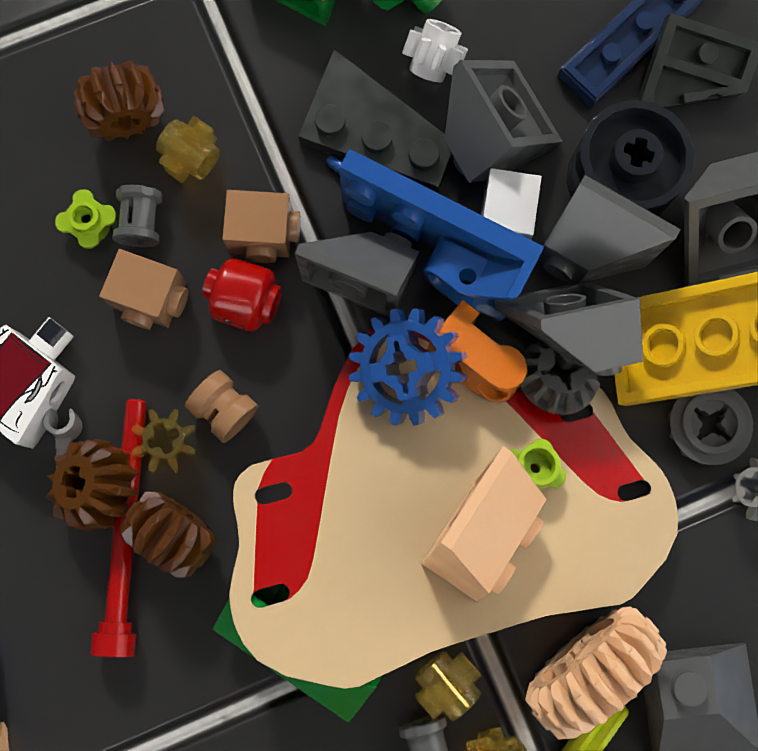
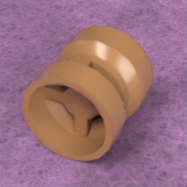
(221, 406)

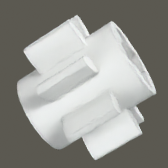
(434, 50)

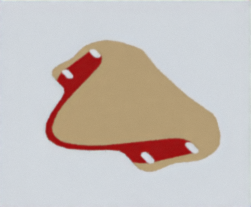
(380, 495)

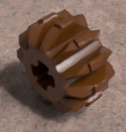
(118, 100)
(91, 485)
(167, 534)

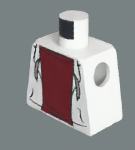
(31, 380)

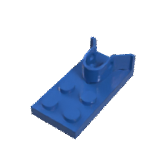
(463, 242)

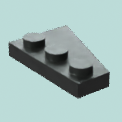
(367, 118)

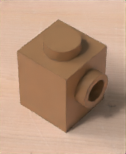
(260, 225)
(144, 290)

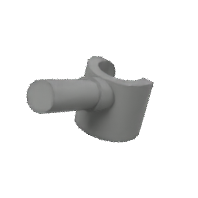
(64, 435)

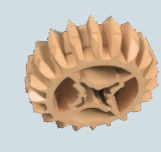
(596, 673)

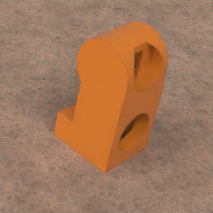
(490, 368)

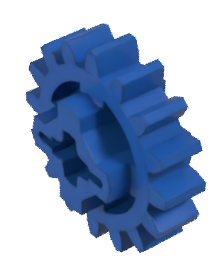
(404, 346)

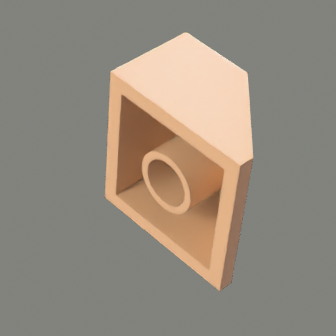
(488, 528)

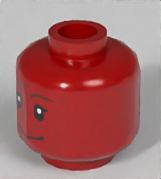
(242, 294)

